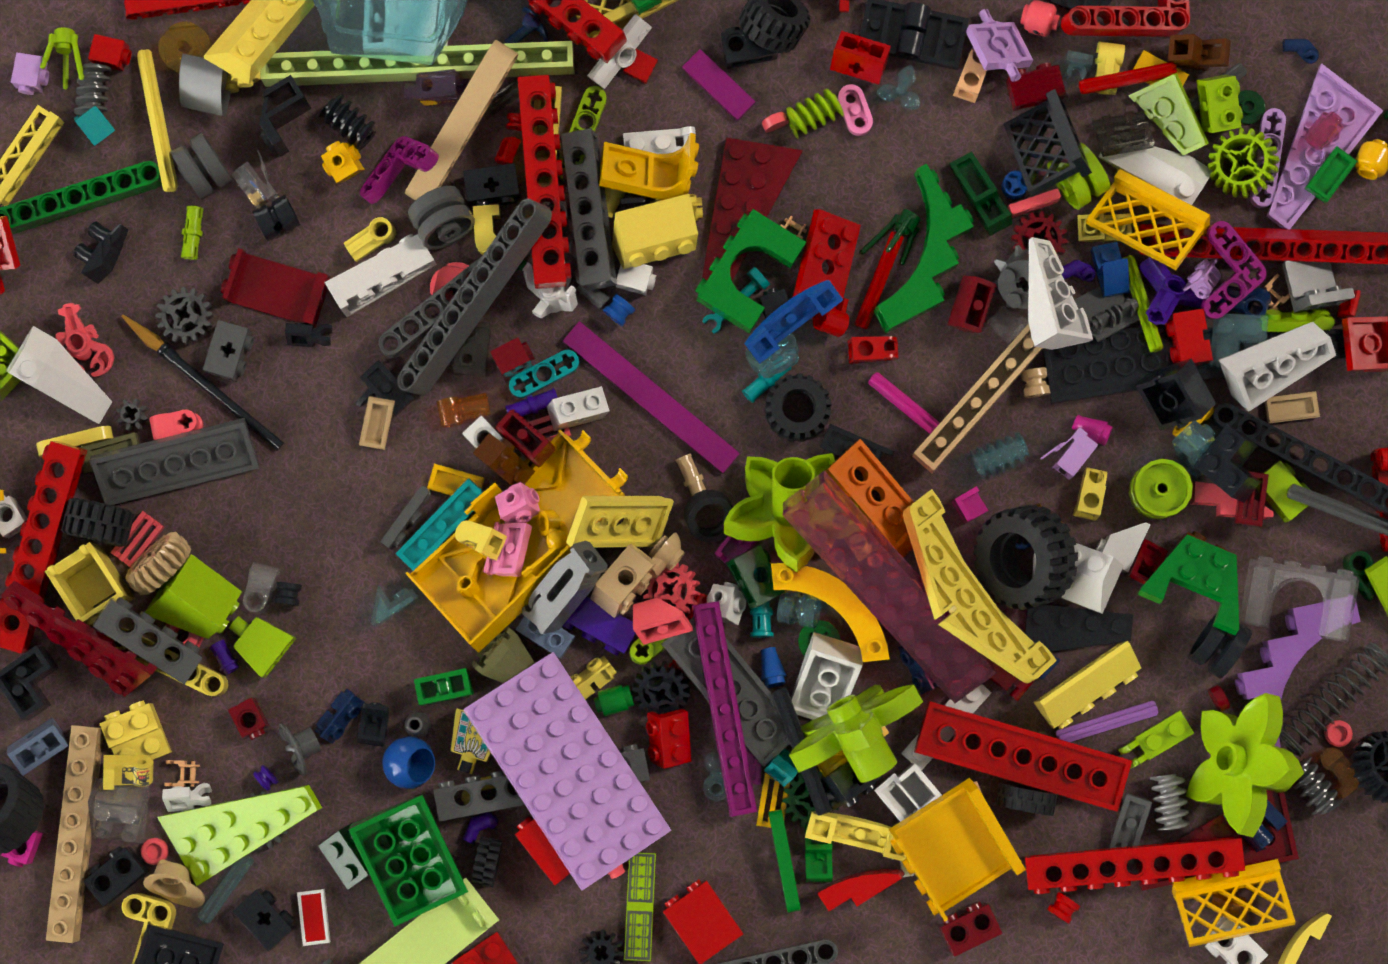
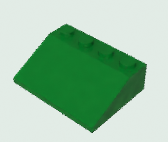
(407, 859)

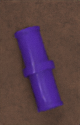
(533, 404)

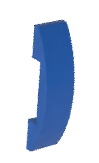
(789, 317)

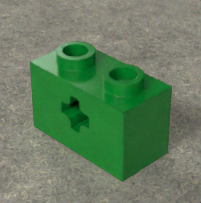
(443, 687)

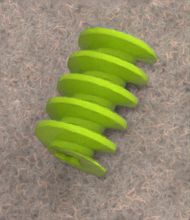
(813, 112)

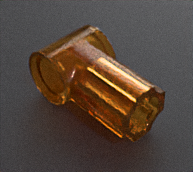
(458, 410)

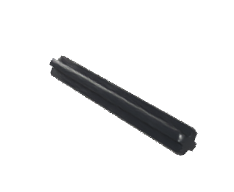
(796, 735)

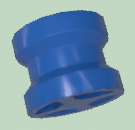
(1017, 181)
(619, 310)

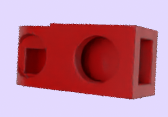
(872, 349)

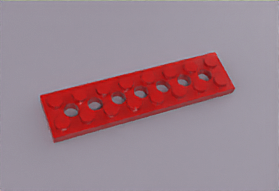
(1014, 739)

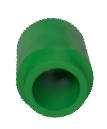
(614, 700)

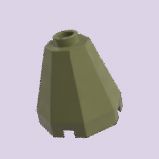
(503, 657)

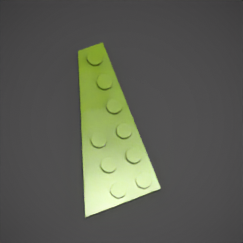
(226, 832)

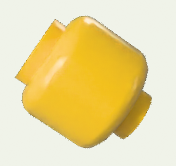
(1372, 159)

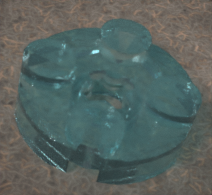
(778, 361)

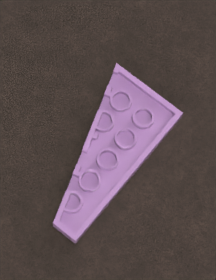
(1303, 161)

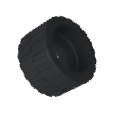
(21, 810)

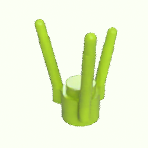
(64, 41)

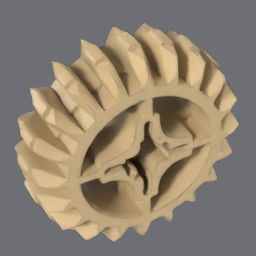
(158, 563)

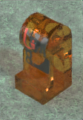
(1339, 768)

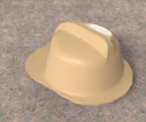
(174, 883)

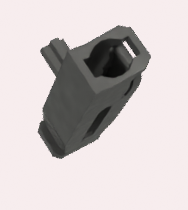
(570, 581)

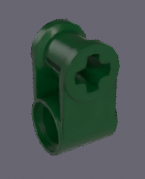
(1365, 587)

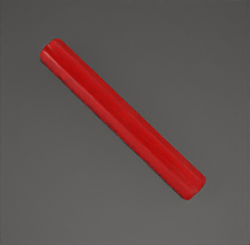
(1127, 78)
(877, 283)

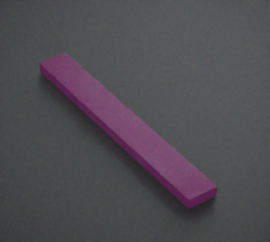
(651, 397)
(724, 708)

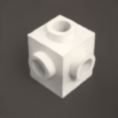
(731, 601)

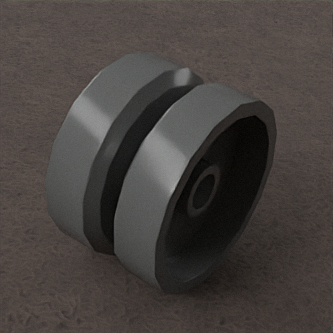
(202, 165)
(441, 217)

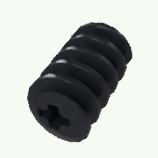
(348, 122)

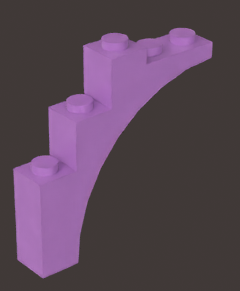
(1284, 653)

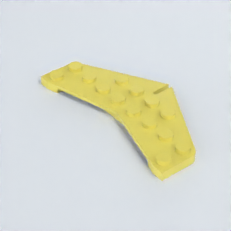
(956, 589)

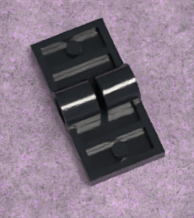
(916, 32)

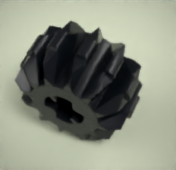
(599, 942)

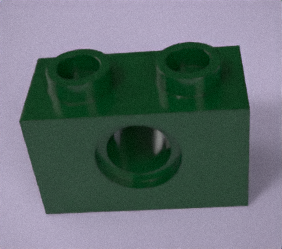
(742, 570)

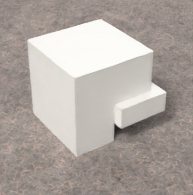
(907, 792)

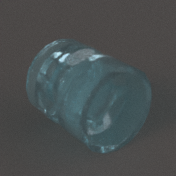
(799, 608)

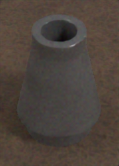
(424, 728)

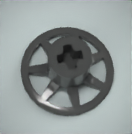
(302, 744)

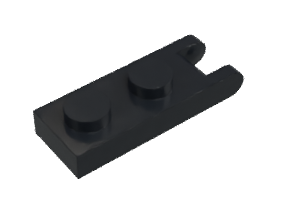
(839, 440)

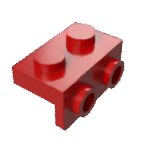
(669, 738)

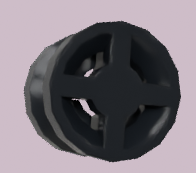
(287, 593)

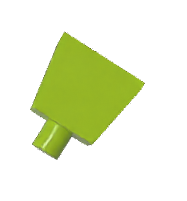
(261, 644)

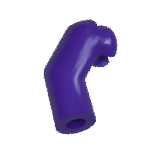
(478, 823)

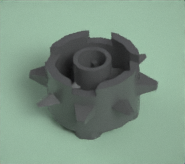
(1010, 282)

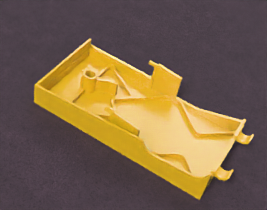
(486, 604)

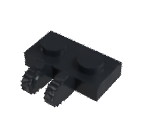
(384, 386)

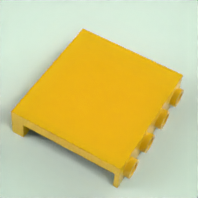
(954, 847)

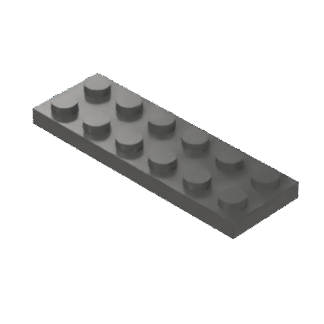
(174, 462)
(758, 712)

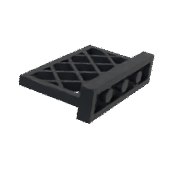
(1057, 119)

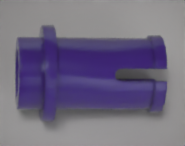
(224, 657)

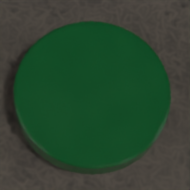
(1252, 106)

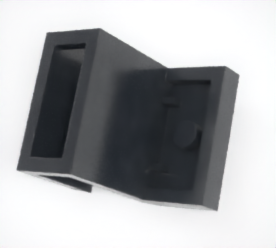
(274, 118)

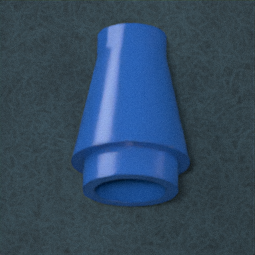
(771, 668)

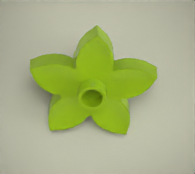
(762, 512)
(855, 728)
(1244, 762)

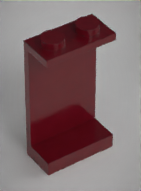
(275, 288)

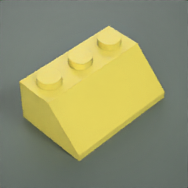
(654, 231)

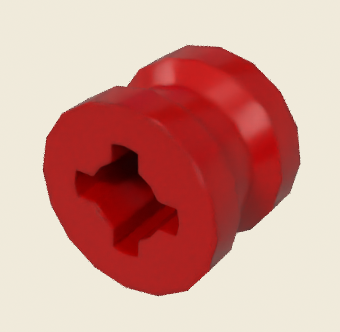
(1063, 908)

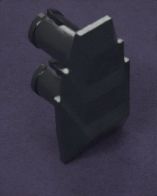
(102, 259)

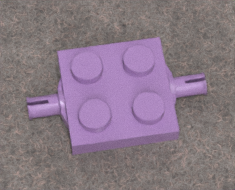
(999, 45)

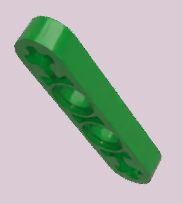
(784, 860)

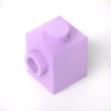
(28, 75)

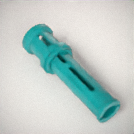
(761, 616)

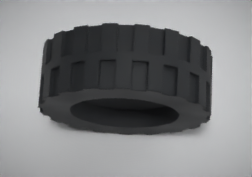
(1026, 799)

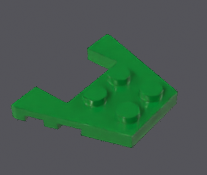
(1204, 571)

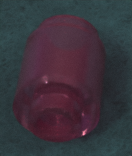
(1324, 130)

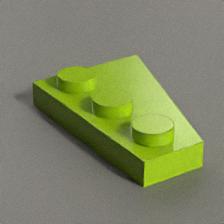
(1172, 112)

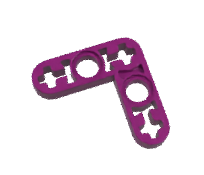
(401, 153)
(1240, 276)

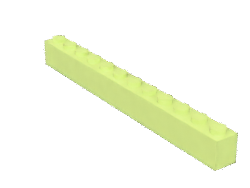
(330, 68)

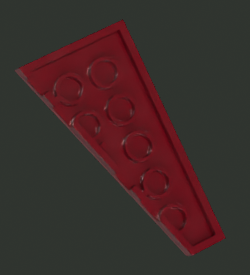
(748, 180)
(1281, 847)

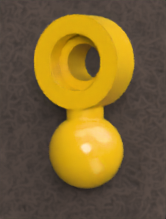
(548, 525)

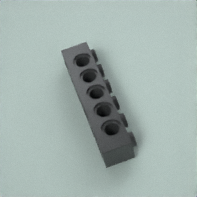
(603, 272)

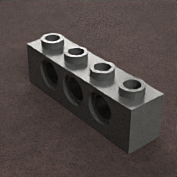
(179, 668)

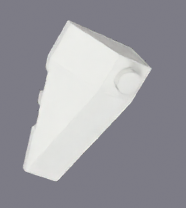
(1164, 169)

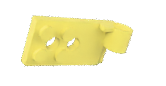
(642, 523)

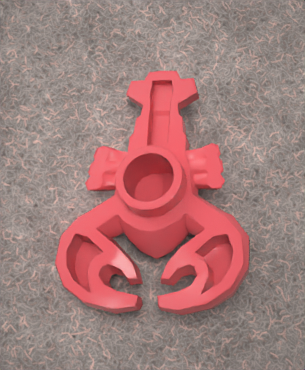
(80, 342)

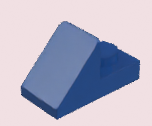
(1111, 269)

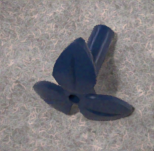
(531, 22)

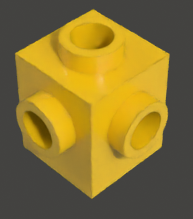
(350, 161)

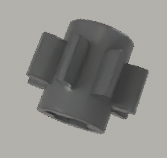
(125, 413)

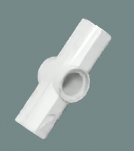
(635, 32)

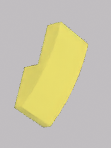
(1089, 234)

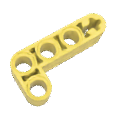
(148, 913)

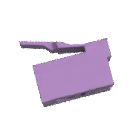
(1075, 454)

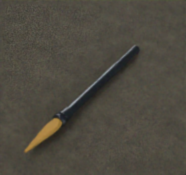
(169, 354)

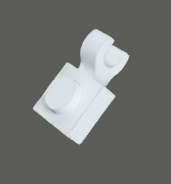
(182, 798)

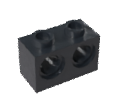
(748, 55)
(119, 880)

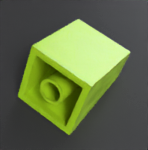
(195, 599)

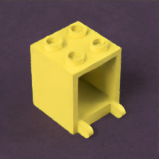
(87, 580)

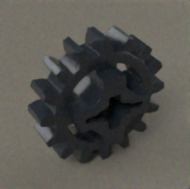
(661, 678)

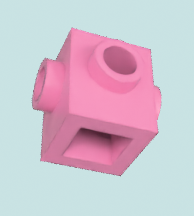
(518, 503)

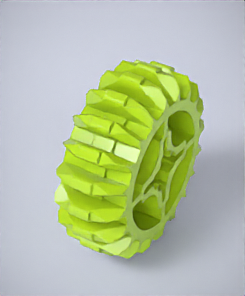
(1249, 153)

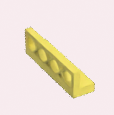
(31, 154)

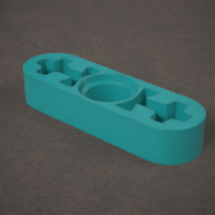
(545, 363)

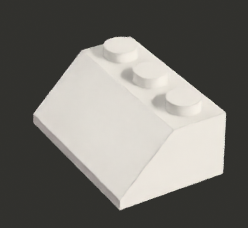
(1093, 580)

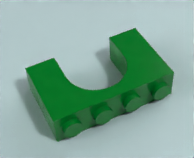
(755, 234)

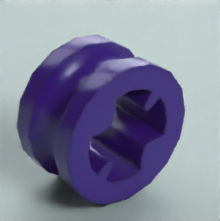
(265, 777)

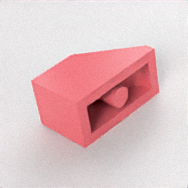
(658, 620)

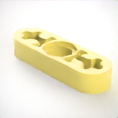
(80, 438)

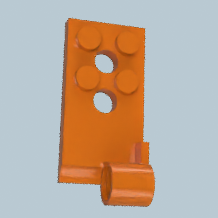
(884, 515)

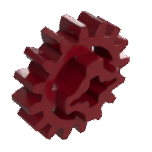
(1047, 224)

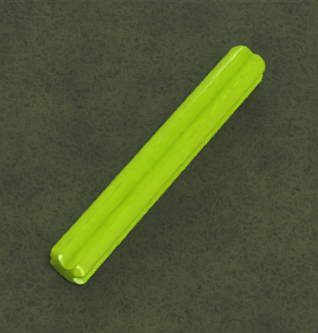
(1138, 292)

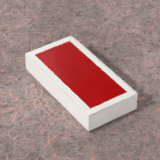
(313, 917)

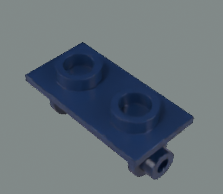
(920, 678)
(331, 726)

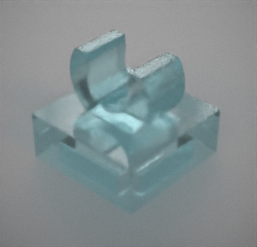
(1077, 61)

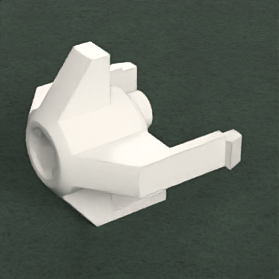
(551, 299)

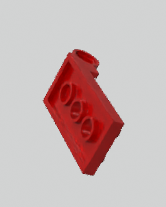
(839, 261)

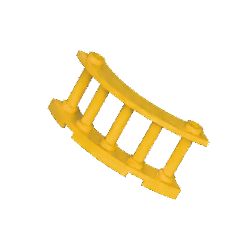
(842, 599)

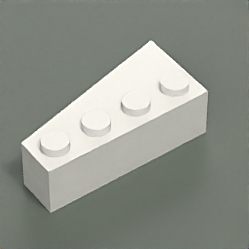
(380, 274)
(1275, 364)

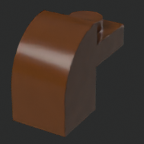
(1193, 53)

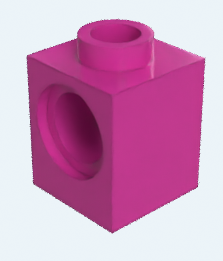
(18, 859)

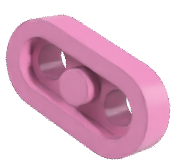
(855, 110)

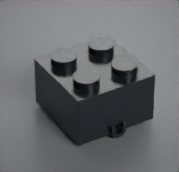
(1175, 395)

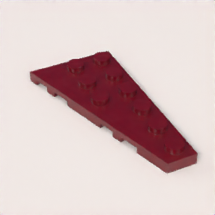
(81, 641)

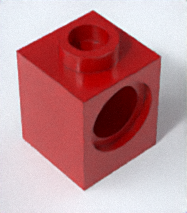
(109, 52)

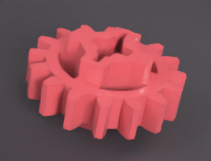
(681, 583)

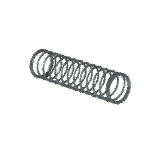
(1292, 745)

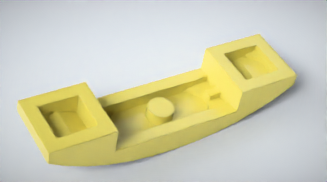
(853, 832)
(1314, 927)

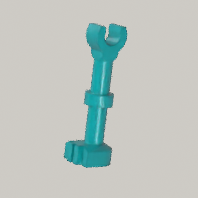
(758, 281)

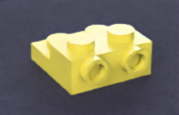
(136, 732)

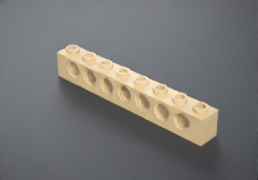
(74, 835)

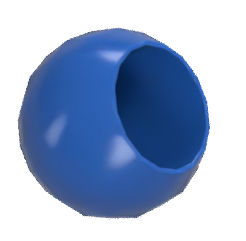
(408, 762)

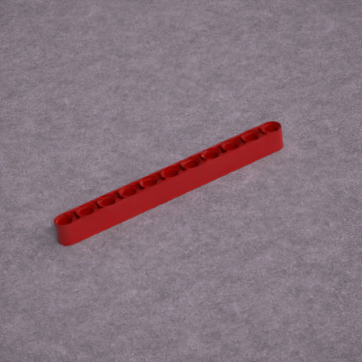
(1290, 241)

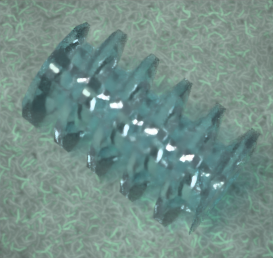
(1000, 455)

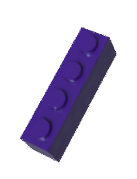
(599, 625)

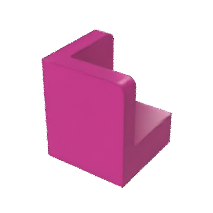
(969, 505)

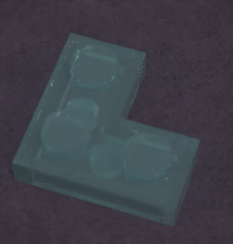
(1232, 330)

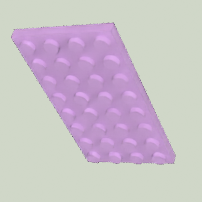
(567, 770)

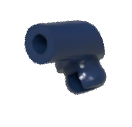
(1303, 48)

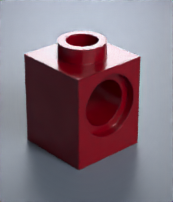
(241, 710)

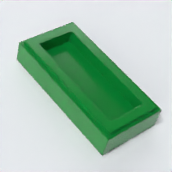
(1331, 174)

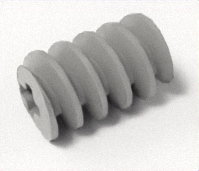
(1170, 801)

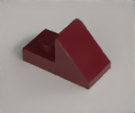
(1147, 561)

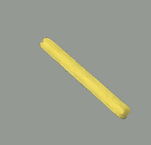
(157, 120)

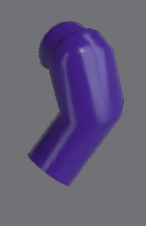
(1079, 270)

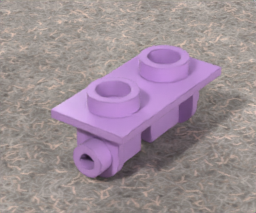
(1204, 278)

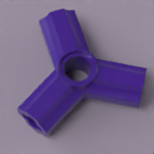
(1168, 291)

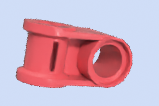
(173, 423)

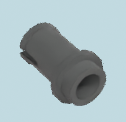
(595, 296)

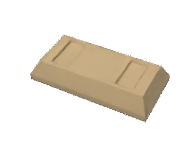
(1292, 407)
(376, 422)

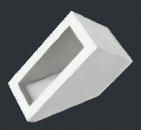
(1124, 544)

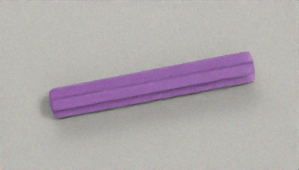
(1108, 722)

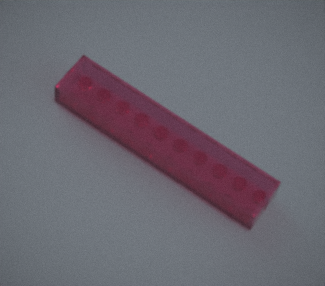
(884, 584)

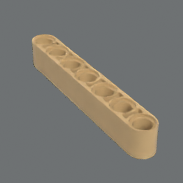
(465, 117)

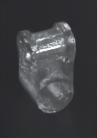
(262, 583)

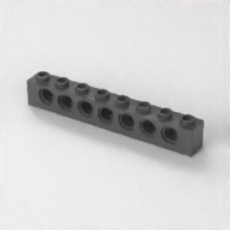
(449, 809)

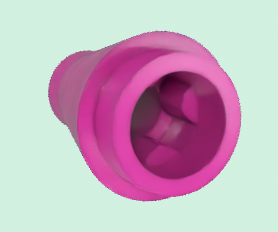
(1097, 430)

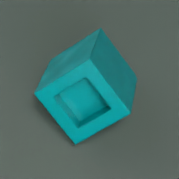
(94, 125)
(782, 768)

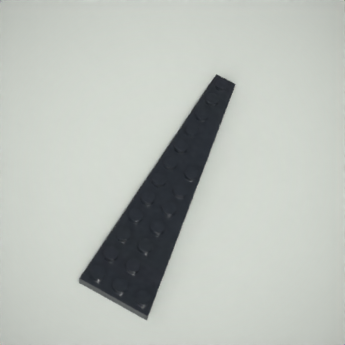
(1123, 361)

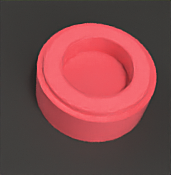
(775, 121)
(1338, 734)
(154, 851)

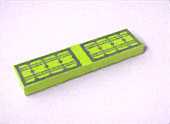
(640, 907)

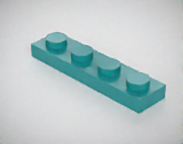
(439, 525)

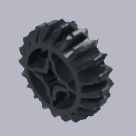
(1369, 764)

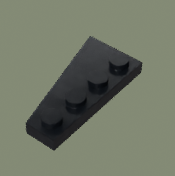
(1076, 628)

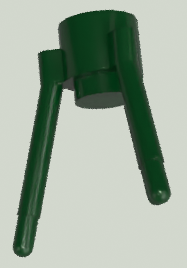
(906, 224)

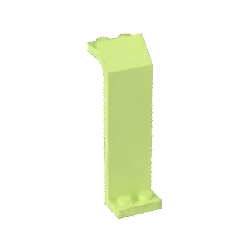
(438, 932)

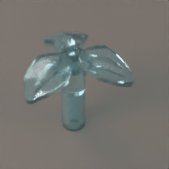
(905, 79)

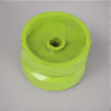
(1078, 189)
(1145, 493)

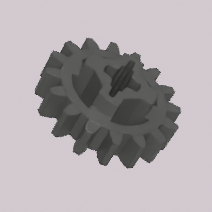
(181, 325)

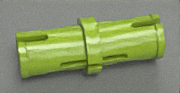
(192, 232)

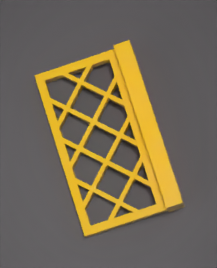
(1163, 205)
(1253, 875)

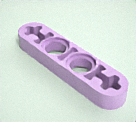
(1259, 159)

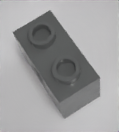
(224, 337)

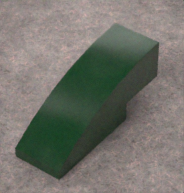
(981, 193)

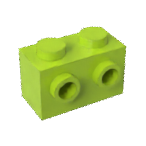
(1219, 103)

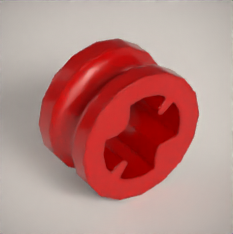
(514, 121)

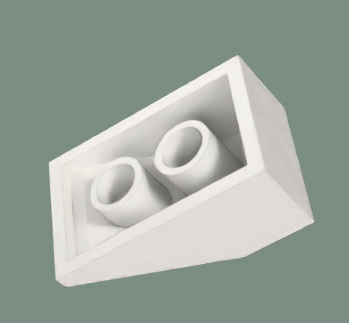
(825, 675)

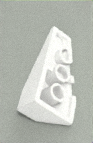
(1051, 308)
(56, 373)

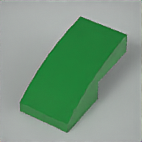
(818, 860)

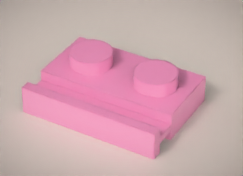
(513, 552)

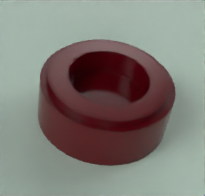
(1219, 698)

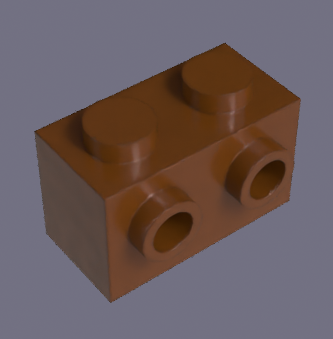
(503, 461)

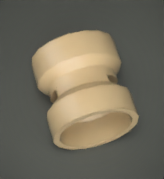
(1035, 382)

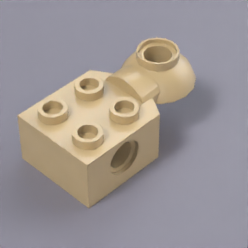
(635, 571)

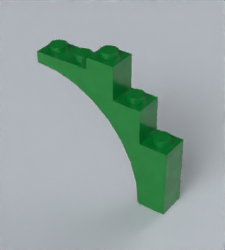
(938, 258)

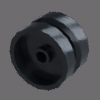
(1219, 646)

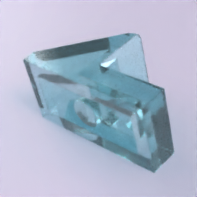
(385, 609)

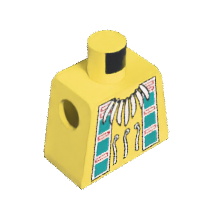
(467, 743)

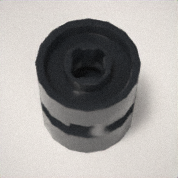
(276, 218)

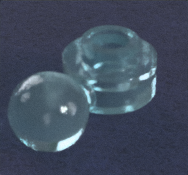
(713, 765)

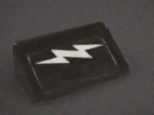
(505, 96)

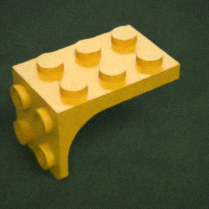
(647, 172)

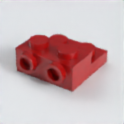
(1366, 343)
(490, 951)

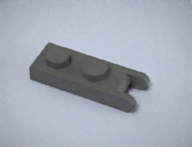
(408, 516)
(1130, 823)

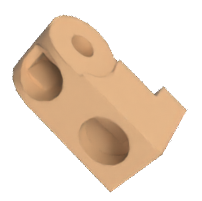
(970, 79)

